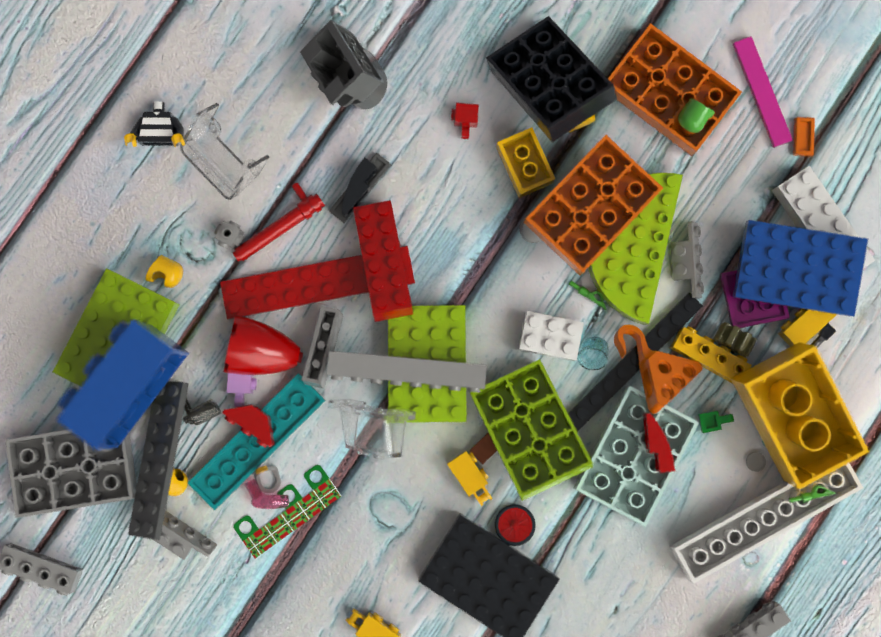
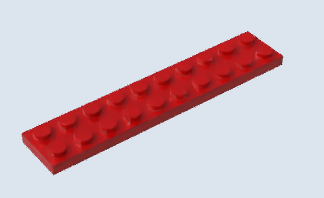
(300, 286)

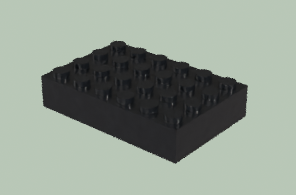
(551, 78)
(488, 578)

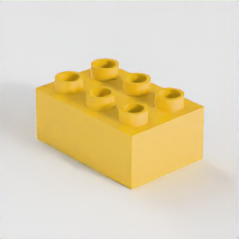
(800, 415)

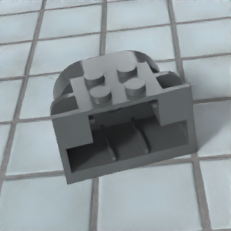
(344, 68)

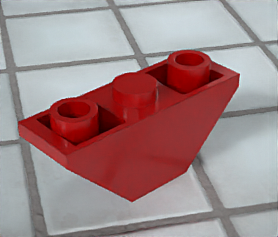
(253, 422)

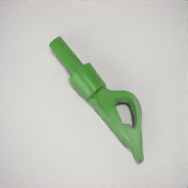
(590, 295)
(812, 495)

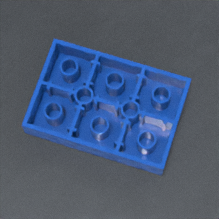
(800, 268)

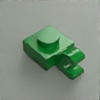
(712, 421)

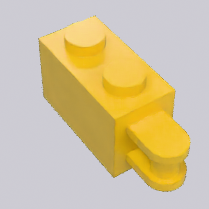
(470, 476)
(372, 625)

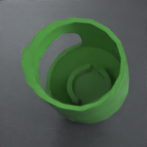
(694, 116)

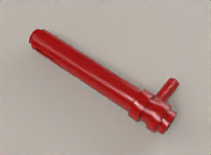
(303, 211)

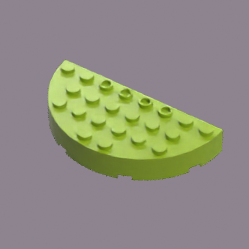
(632, 263)

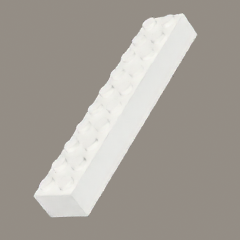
(758, 523)

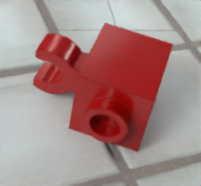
(465, 116)

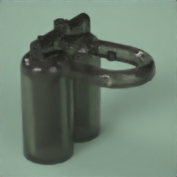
(201, 412)

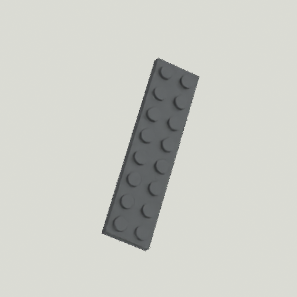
(158, 461)

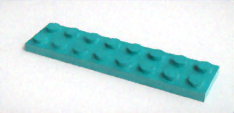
(244, 455)

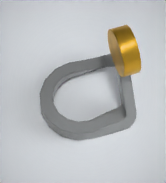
(263, 469)

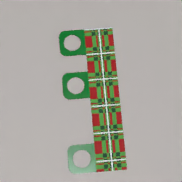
(296, 514)

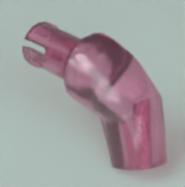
(265, 501)

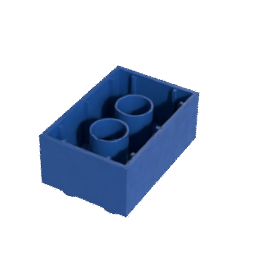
(120, 384)

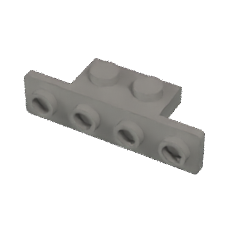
(686, 260)
(182, 538)

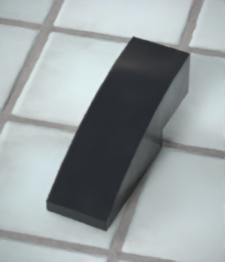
(357, 187)

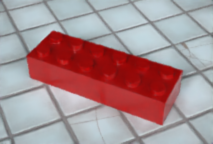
(383, 261)

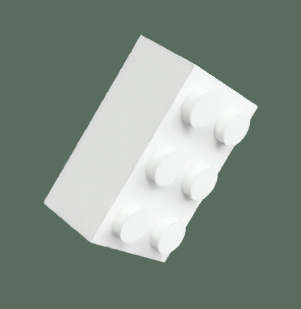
(550, 336)

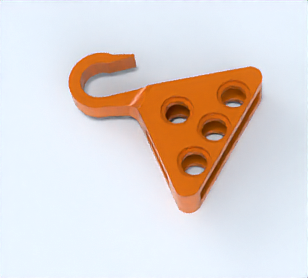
(661, 372)

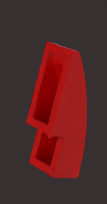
(657, 444)

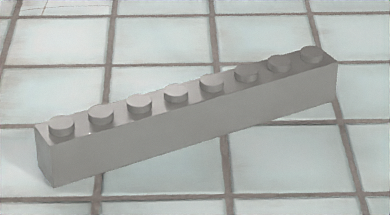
(406, 370)

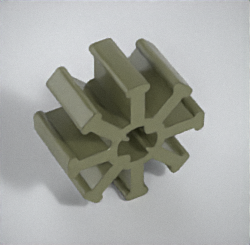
(735, 339)

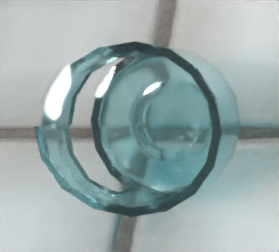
(599, 344)

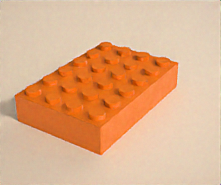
(661, 78)
(592, 205)

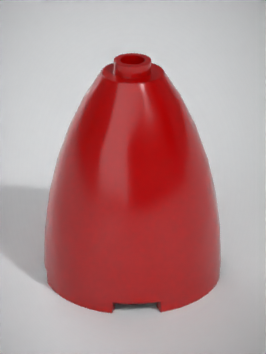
(259, 349)

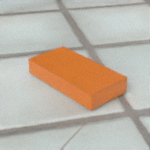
(803, 136)

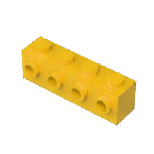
(711, 356)

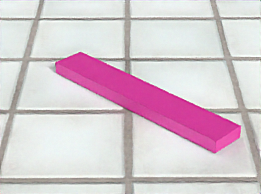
(762, 92)

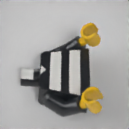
(156, 129)

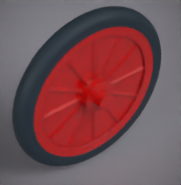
(515, 525)

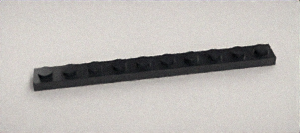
(630, 363)

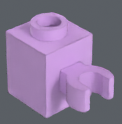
(239, 385)

